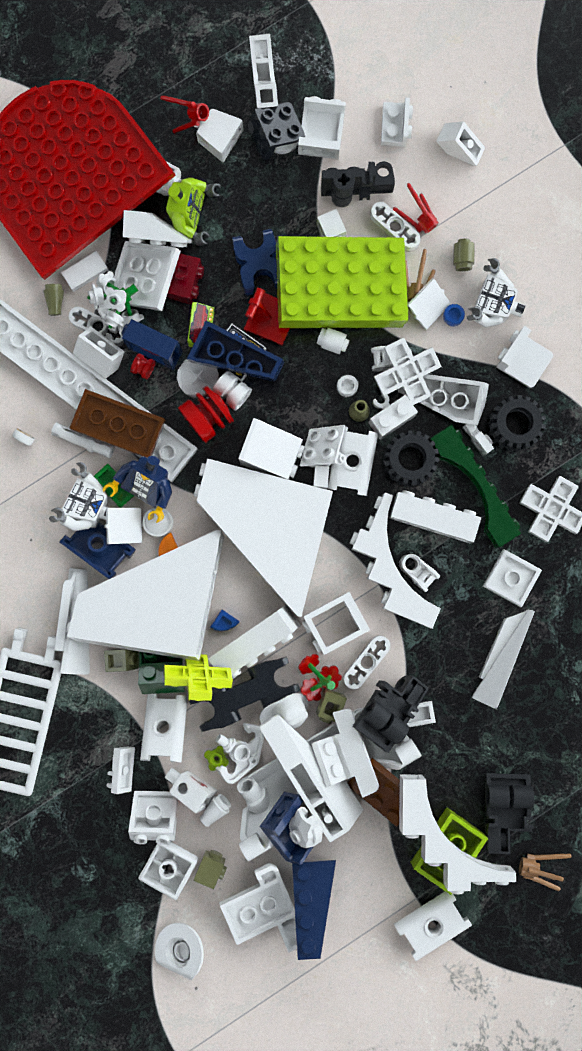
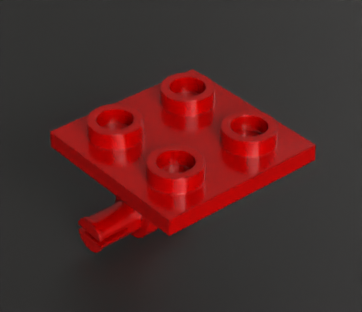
(264, 318)

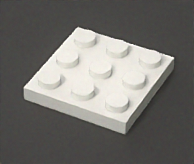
(149, 269)

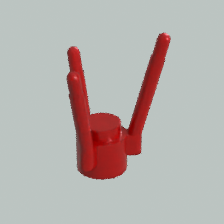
(196, 112)
(427, 220)

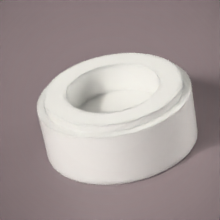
(347, 385)
(23, 437)

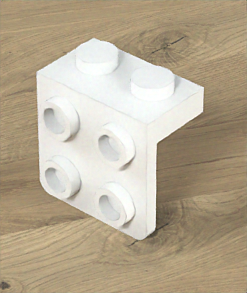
(524, 358)

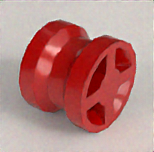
(142, 366)

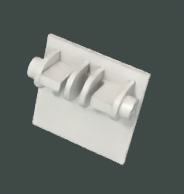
(323, 447)

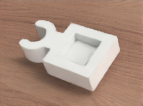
(481, 441)

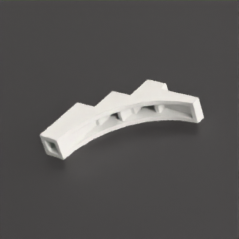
(374, 544)
(459, 867)

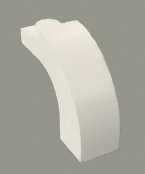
(263, 71)

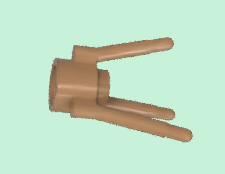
(416, 287)
(530, 869)

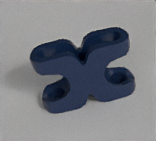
(256, 261)

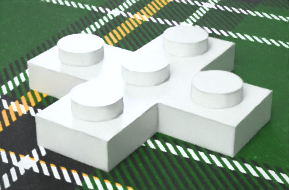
(407, 371)
(552, 508)

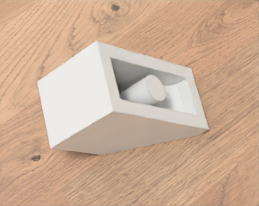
(460, 142)

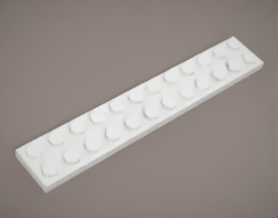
(70, 376)

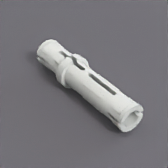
(91, 444)

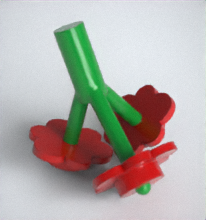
(327, 678)

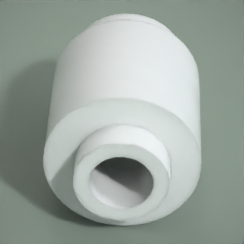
(333, 340)

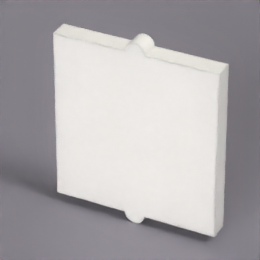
(429, 304)
(123, 525)

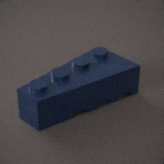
(231, 353)
(311, 900)

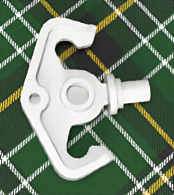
(242, 753)

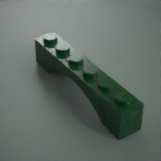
(498, 523)

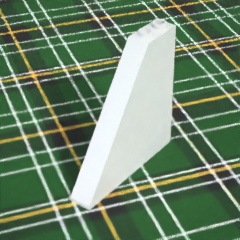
(269, 522)
(155, 605)

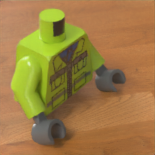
(186, 204)

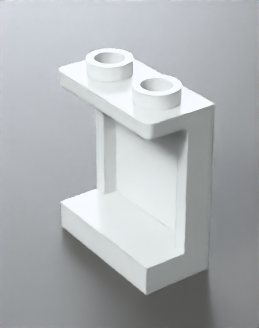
(322, 127)

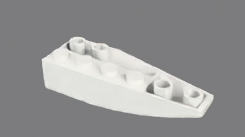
(333, 805)

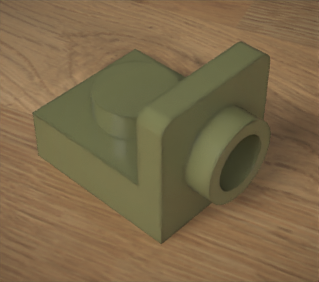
(121, 660)

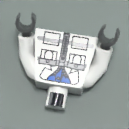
(495, 298)
(84, 504)

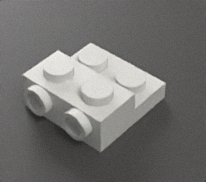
(153, 817)

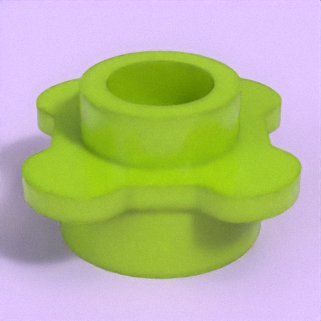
(210, 756)

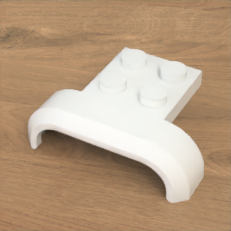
(262, 909)

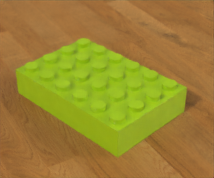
(341, 282)

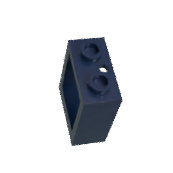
(152, 344)

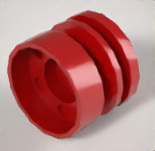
(206, 413)

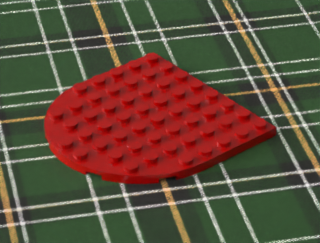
(71, 169)

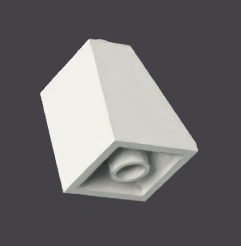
(271, 450)

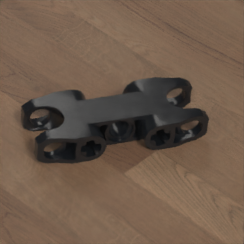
(259, 687)

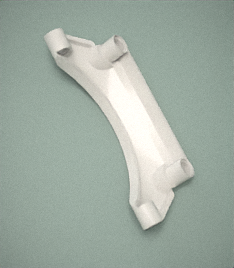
(269, 782)

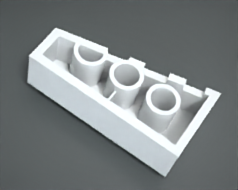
(256, 641)

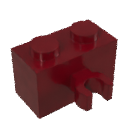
(185, 279)

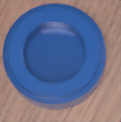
(453, 315)

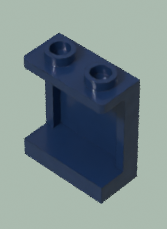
(277, 828)

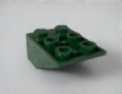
(152, 673)

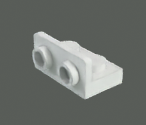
(395, 123)

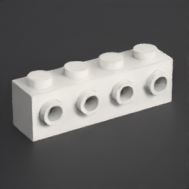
(434, 517)

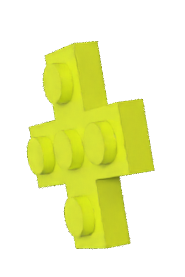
(198, 678)

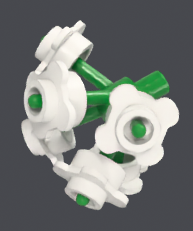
(115, 301)

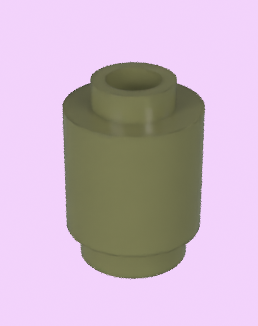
(464, 255)

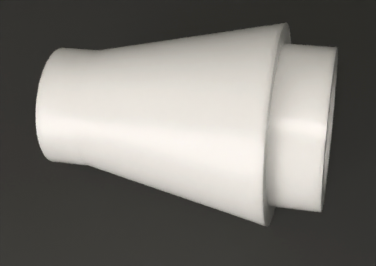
(215, 810)

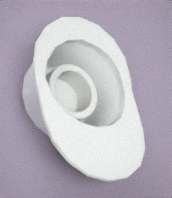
(290, 708)

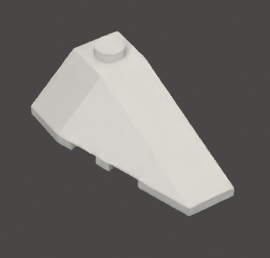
(455, 398)

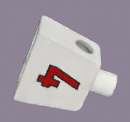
(198, 793)

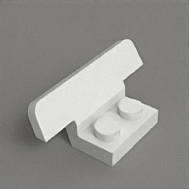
(345, 755)

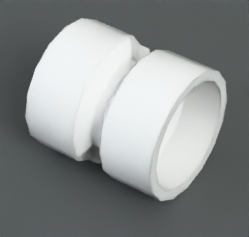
(229, 389)

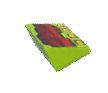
(199, 315)

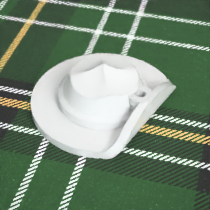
(179, 950)

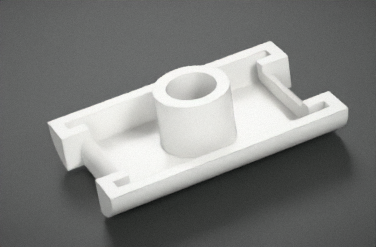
(354, 477)
(161, 712)
(428, 939)

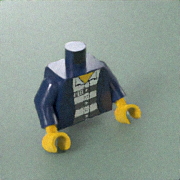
(145, 481)

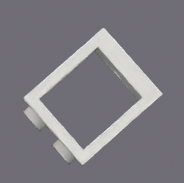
(355, 613)

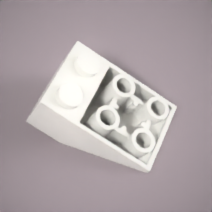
(144, 225)

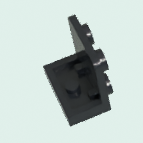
(274, 128)

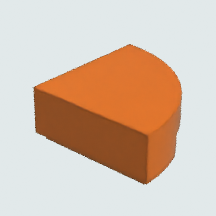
(167, 544)

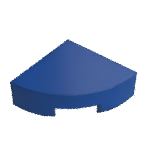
(224, 622)

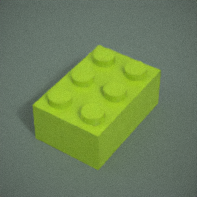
(461, 834)

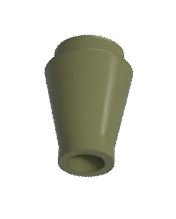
(54, 298)
(356, 414)

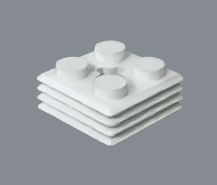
(169, 882)

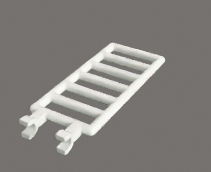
(42, 728)

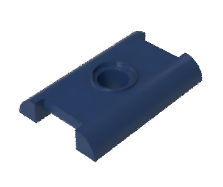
(104, 559)

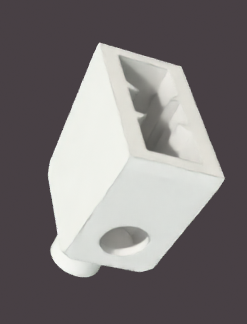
(219, 133)

